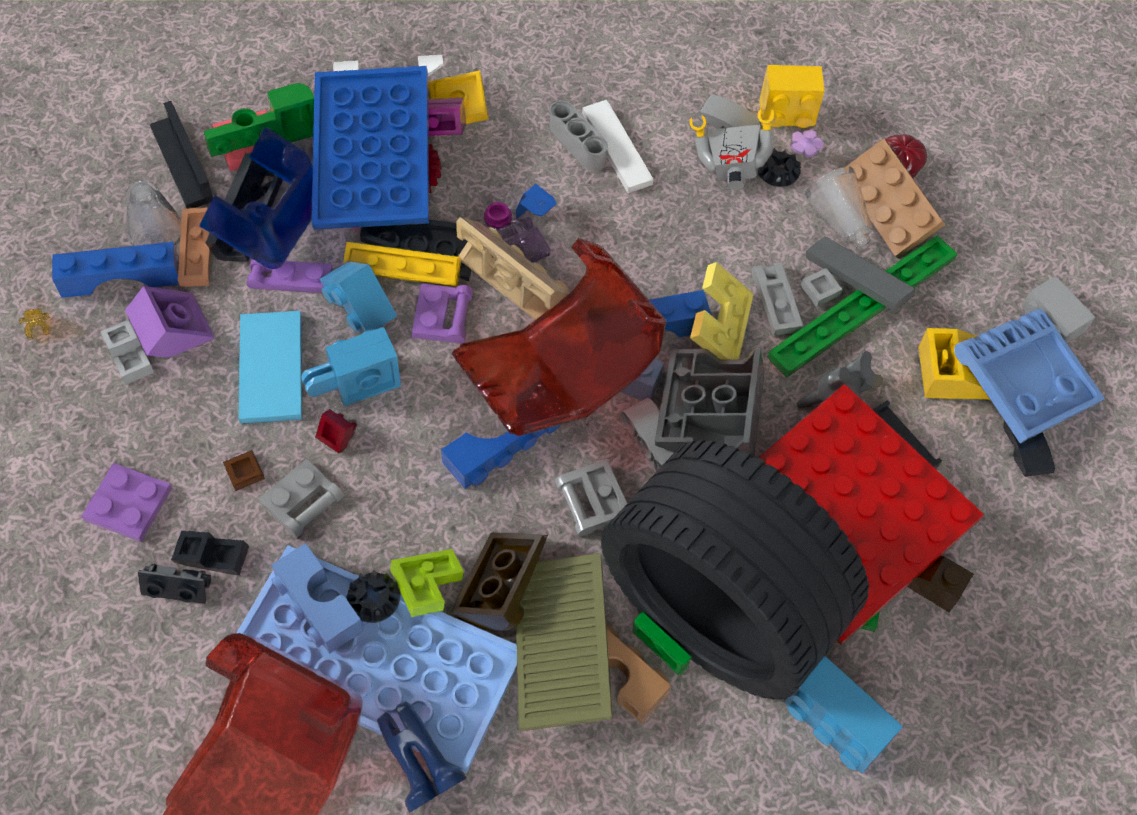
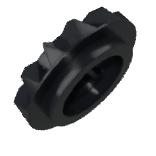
(780, 177)
(367, 609)

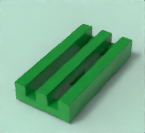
(661, 643)

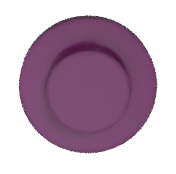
(497, 215)

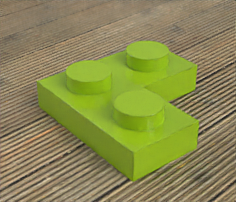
(419, 577)

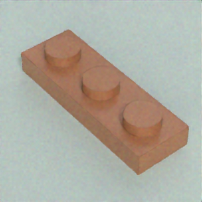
(194, 253)

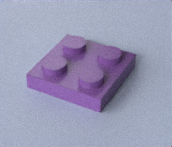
(126, 502)

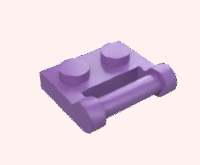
(432, 312)

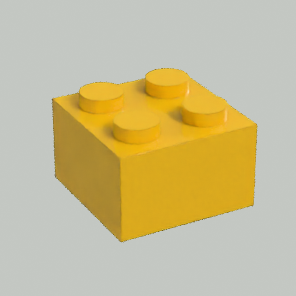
(793, 94)

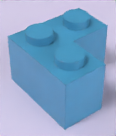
(360, 294)

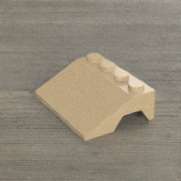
(508, 269)

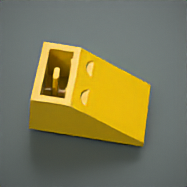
(941, 370)

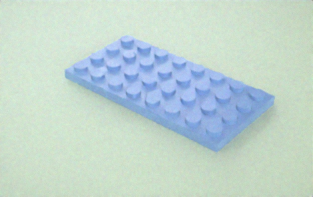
(430, 660)

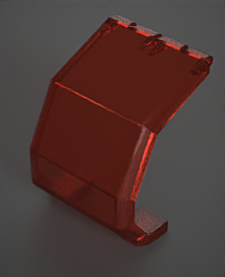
(571, 354)
(273, 739)

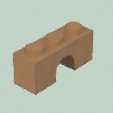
(644, 687)

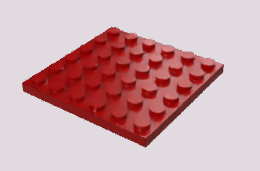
(877, 491)

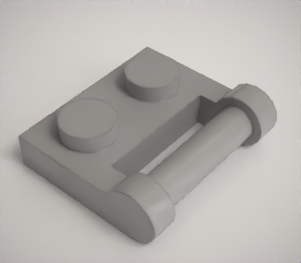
(601, 491)
(294, 492)

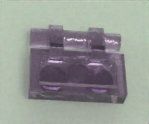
(530, 242)

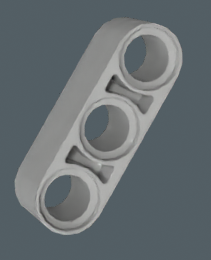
(578, 135)
(643, 423)

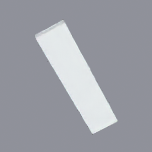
(620, 149)

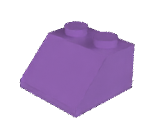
(167, 321)

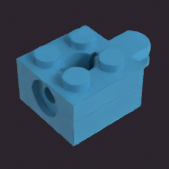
(356, 368)

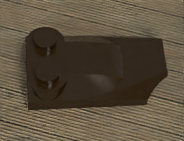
(499, 581)

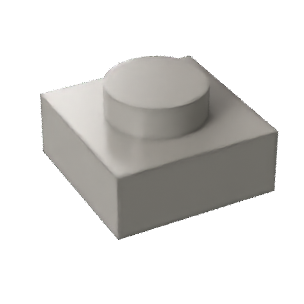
(821, 287)

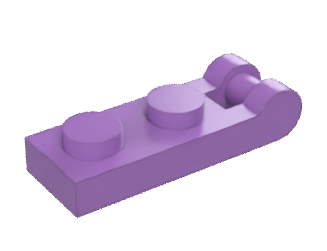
(289, 277)

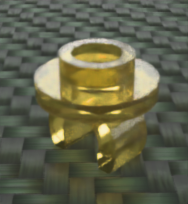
(34, 318)

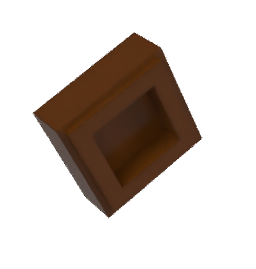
(243, 470)

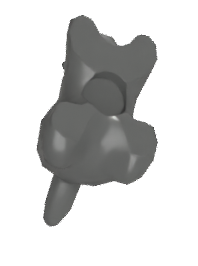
(855, 375)

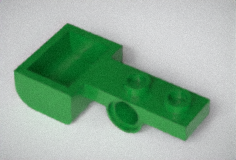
(289, 116)

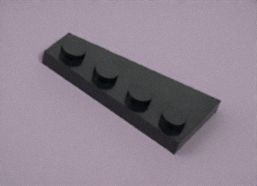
(431, 237)

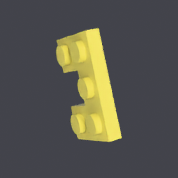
(726, 334)

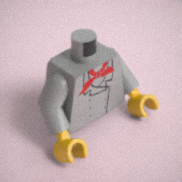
(735, 151)

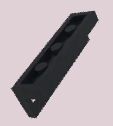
(181, 159)
(243, 190)

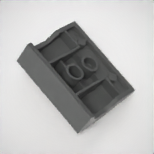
(711, 400)

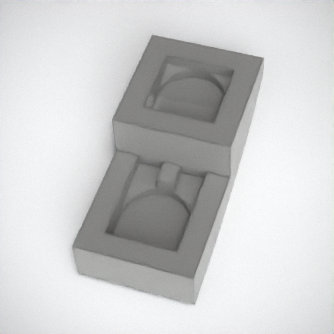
(723, 112)
(127, 352)

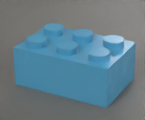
(843, 716)

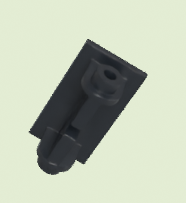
(164, 583)

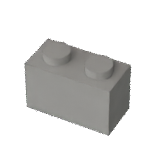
(1061, 307)

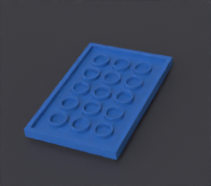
(371, 148)

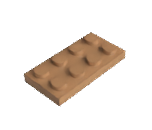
(894, 199)

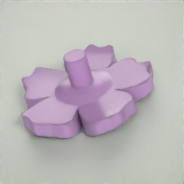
(806, 143)

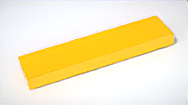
(406, 264)

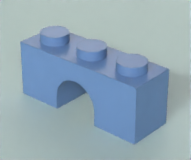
(330, 622)

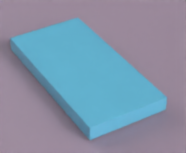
(270, 367)

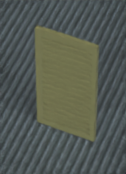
(563, 645)

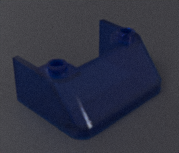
(259, 230)

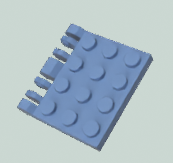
(1029, 374)

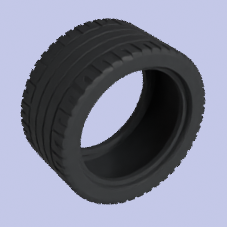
(737, 567)

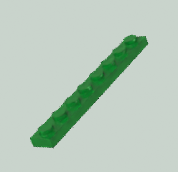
(856, 309)

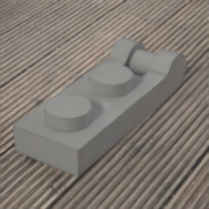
(777, 299)

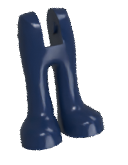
(401, 747)

